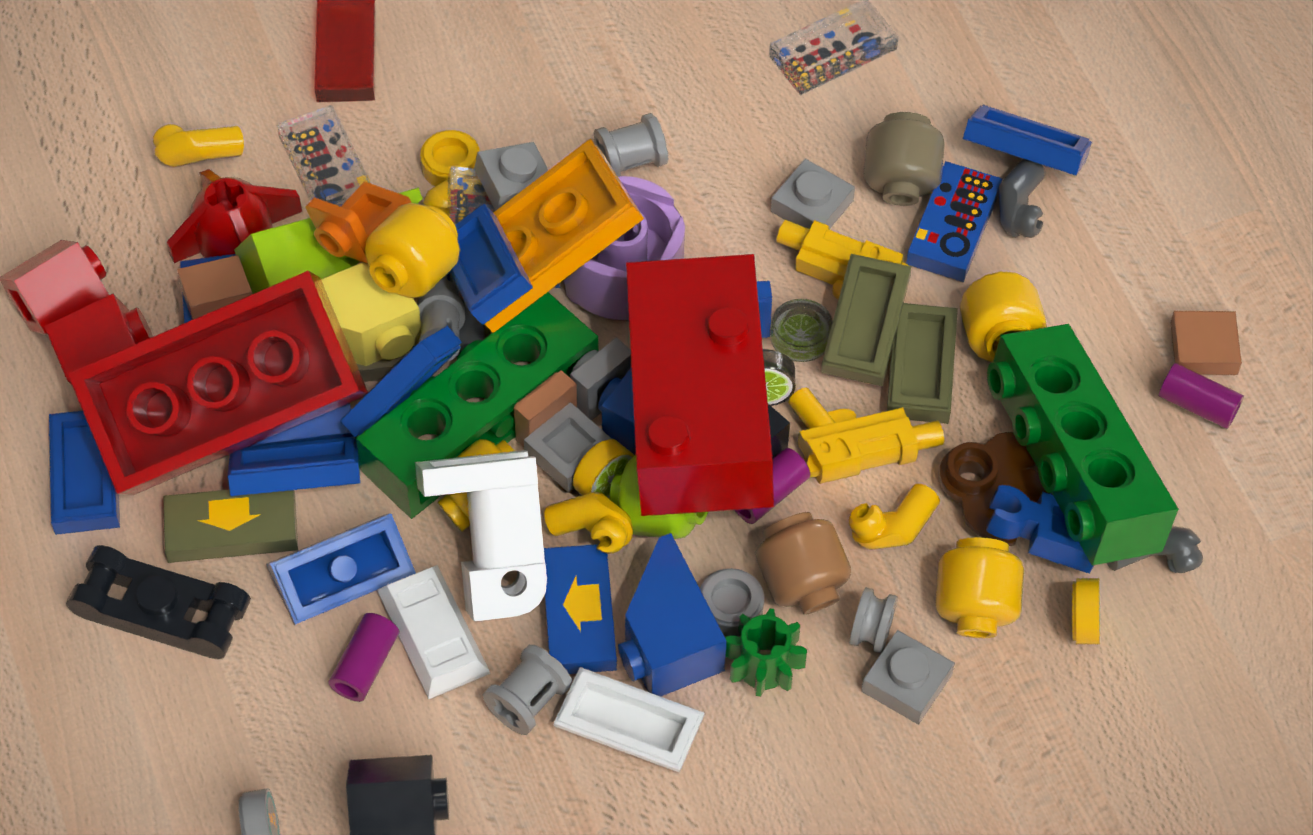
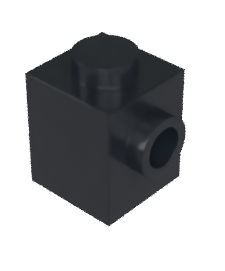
(395, 796)

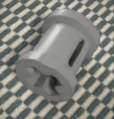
(633, 144)
(527, 689)

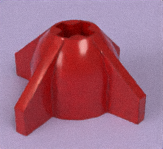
(227, 214)

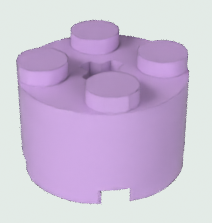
(602, 281)

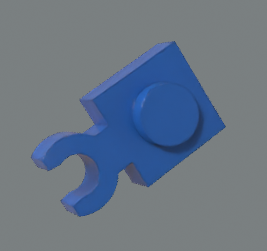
(1038, 522)

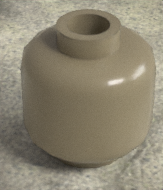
(904, 158)

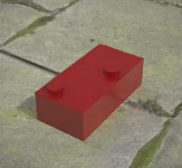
(218, 383)
(699, 386)

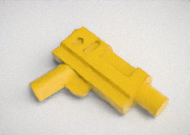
(827, 253)
(843, 445)

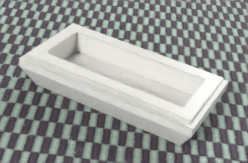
(433, 632)
(629, 719)

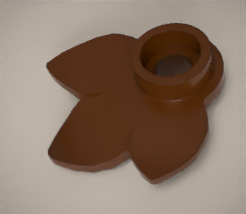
(995, 463)

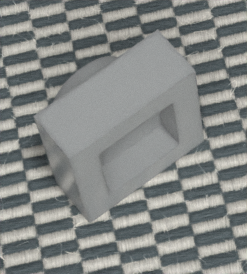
(508, 170)
(812, 195)
(596, 371)
(563, 443)
(907, 677)

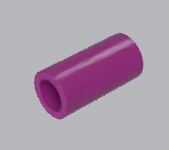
(1201, 395)
(788, 474)
(364, 657)

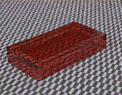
(345, 50)

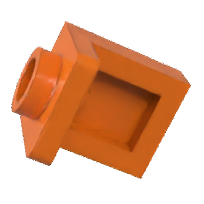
(346, 227)

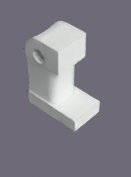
(502, 528)

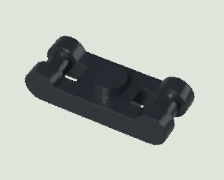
(158, 603)

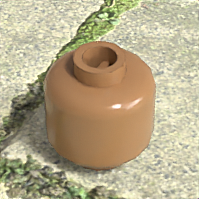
(803, 562)

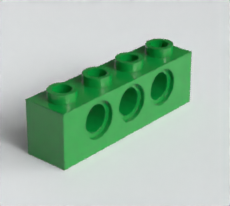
(485, 369)
(1081, 445)

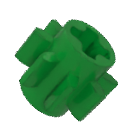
(769, 634)

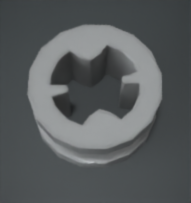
(873, 620)

